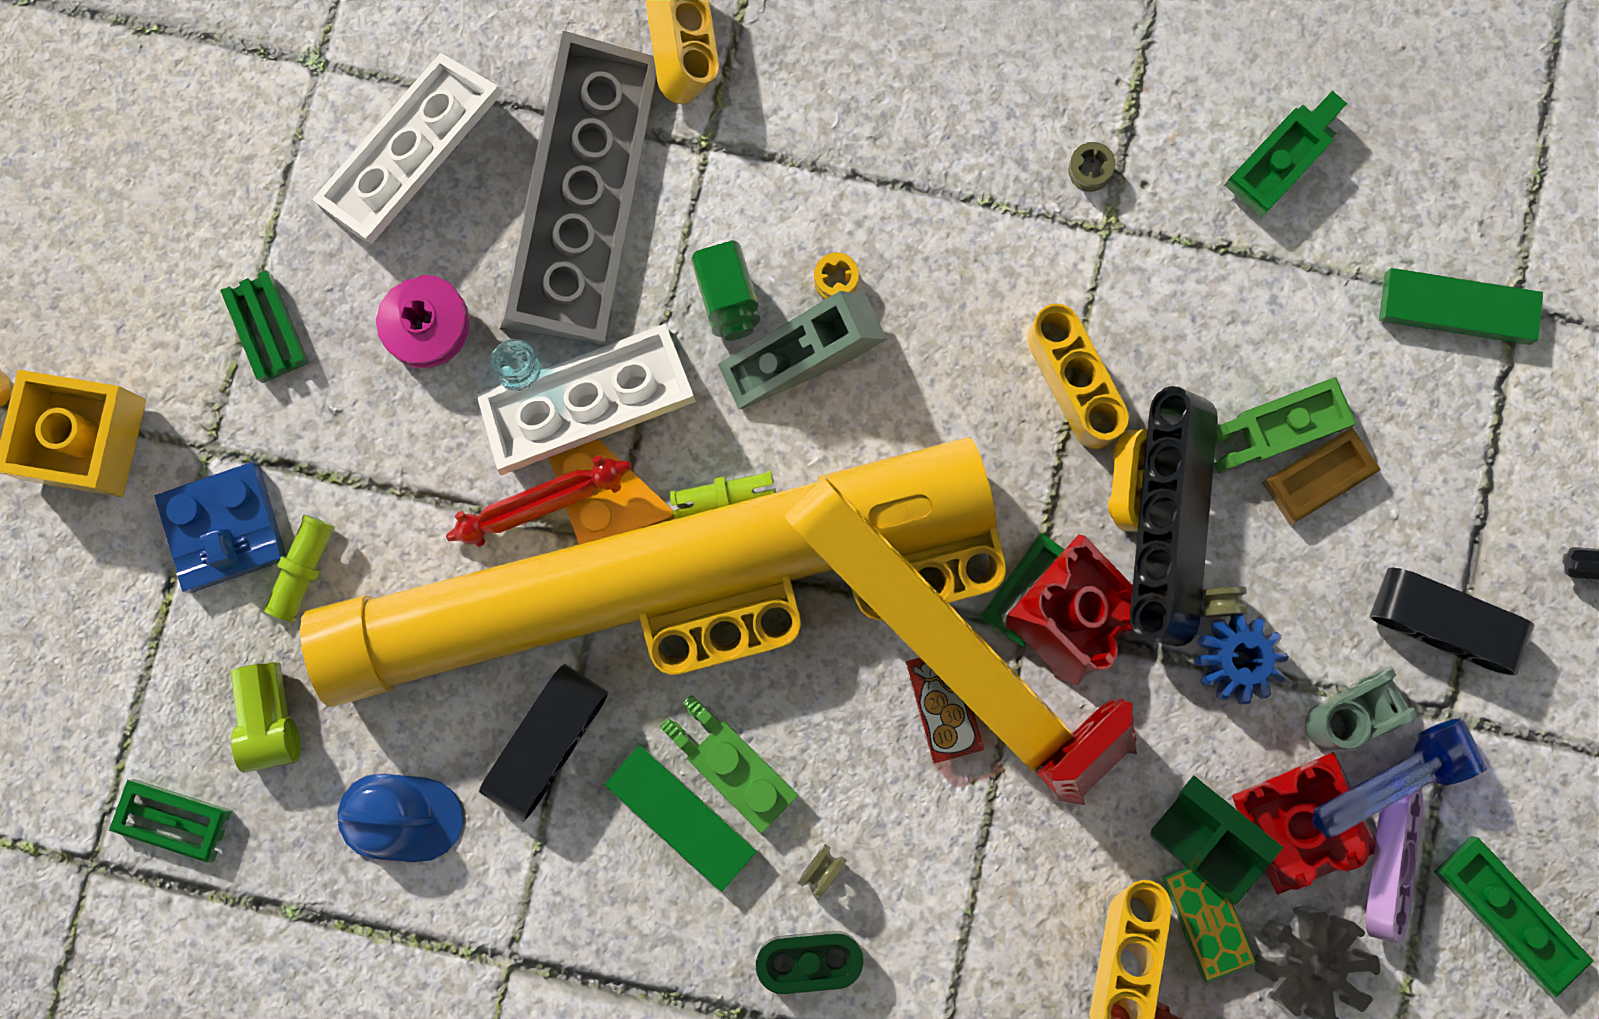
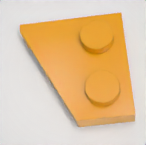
(606, 511)

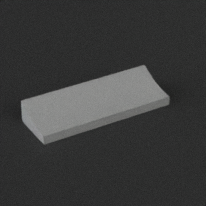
(580, 191)

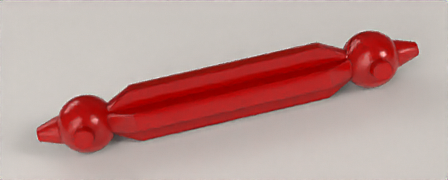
(539, 501)

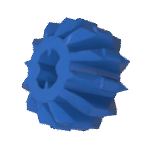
(1246, 680)

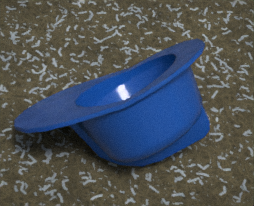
(400, 817)

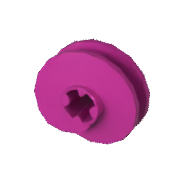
(411, 302)

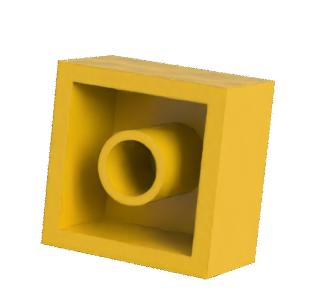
(70, 433)

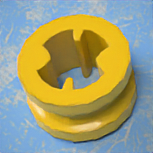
(833, 262)

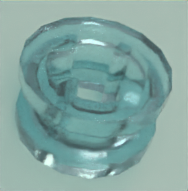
(506, 354)

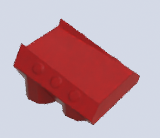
(1075, 612)
(1091, 752)
(1285, 812)

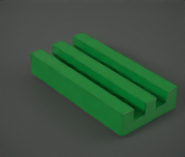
(248, 290)
(212, 833)

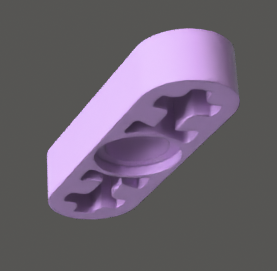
(1394, 868)

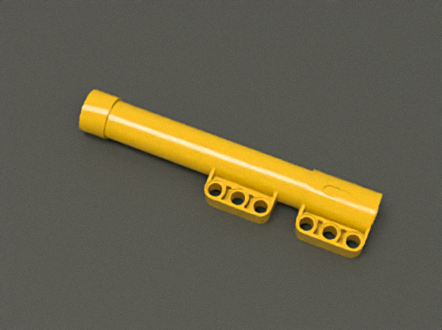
(665, 575)

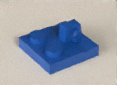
(220, 527)

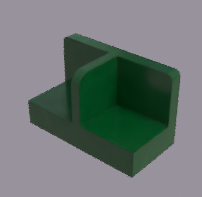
(1215, 841)

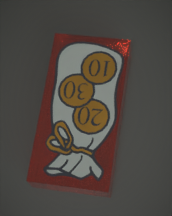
(945, 718)

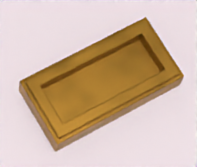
(1321, 476)

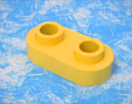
(1128, 479)

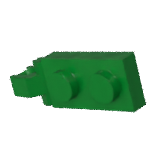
(1285, 155)

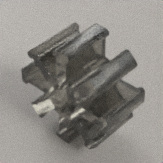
(1330, 947)

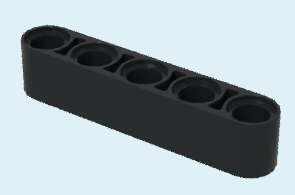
(1185, 538)

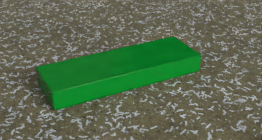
(1461, 306)
(681, 817)
(1513, 916)

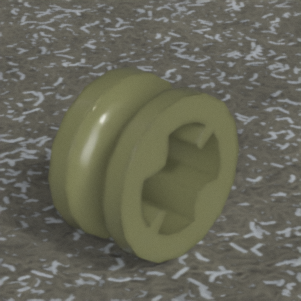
(1092, 150)
(1223, 601)
(822, 871)

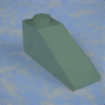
(803, 348)

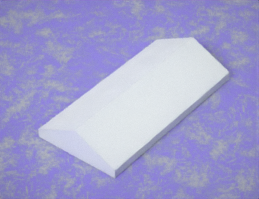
(406, 147)
(585, 399)

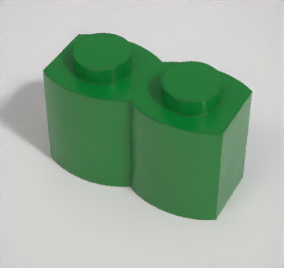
(726, 290)

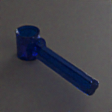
(1442, 756)

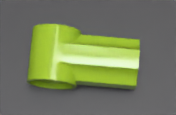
(264, 730)

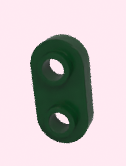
(810, 967)

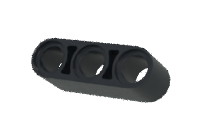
(1452, 621)
(543, 742)

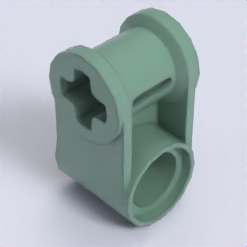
(1368, 710)

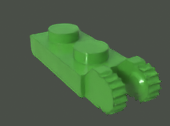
(1287, 423)
(733, 768)

